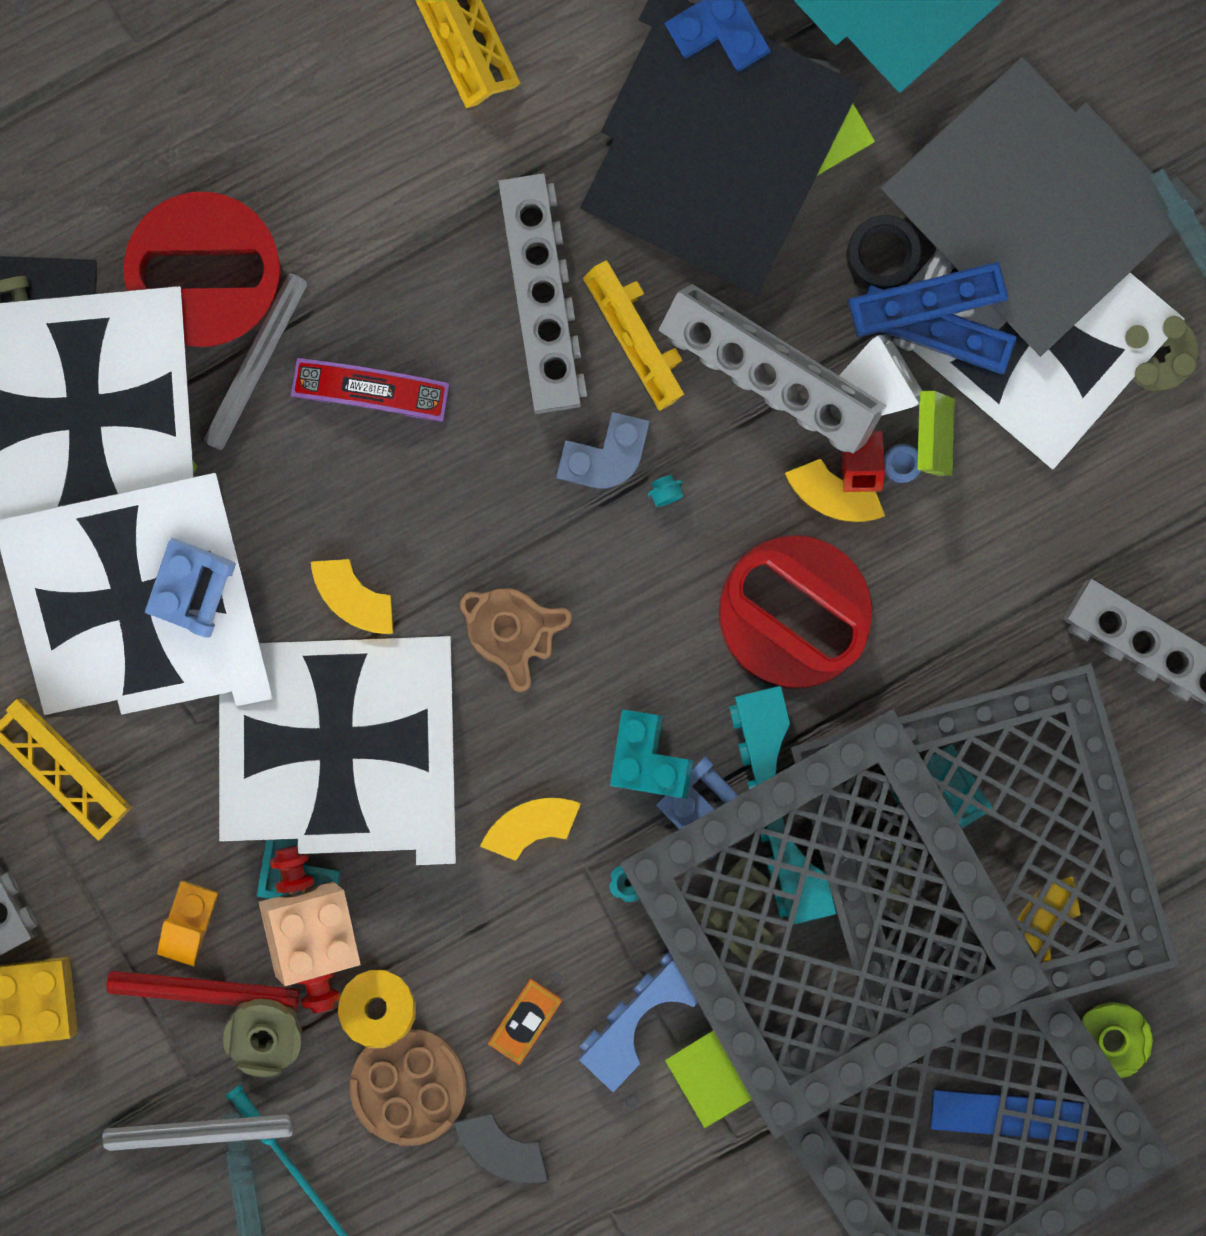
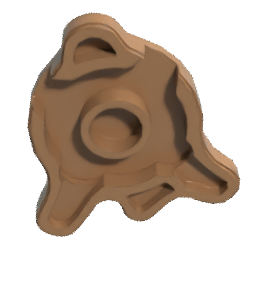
(510, 629)

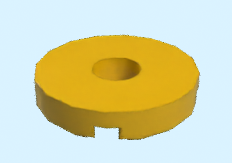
(355, 1002)

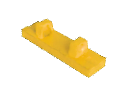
(633, 336)

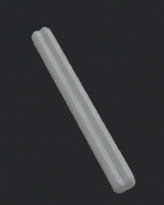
(255, 361)
(198, 1132)

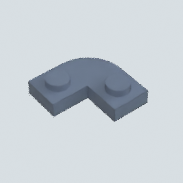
(609, 465)

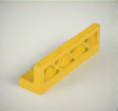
(462, 54)
(70, 760)

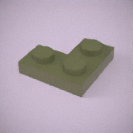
(745, 926)

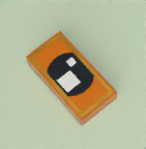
(525, 1021)

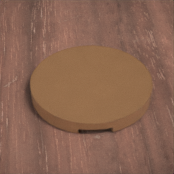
(409, 1088)

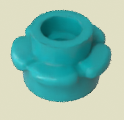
(666, 491)
(618, 887)

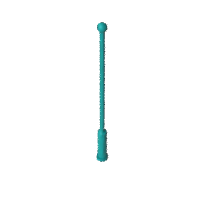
(247, 1109)

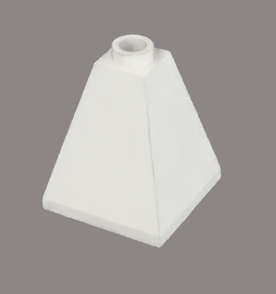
(883, 375)

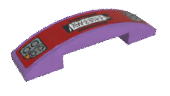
(370, 389)

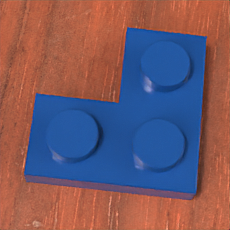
(723, 21)

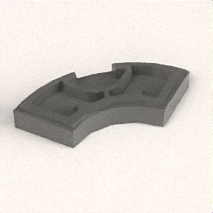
(499, 1152)

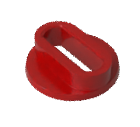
(207, 227)
(772, 649)

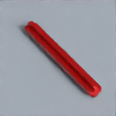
(196, 989)

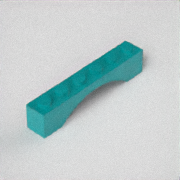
(763, 726)

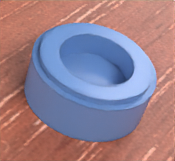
(901, 463)

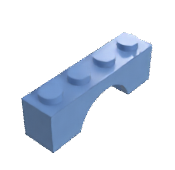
(612, 1052)

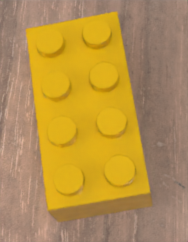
(37, 1002)

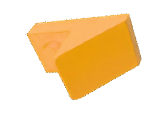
(187, 923)

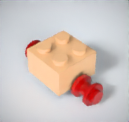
(308, 931)

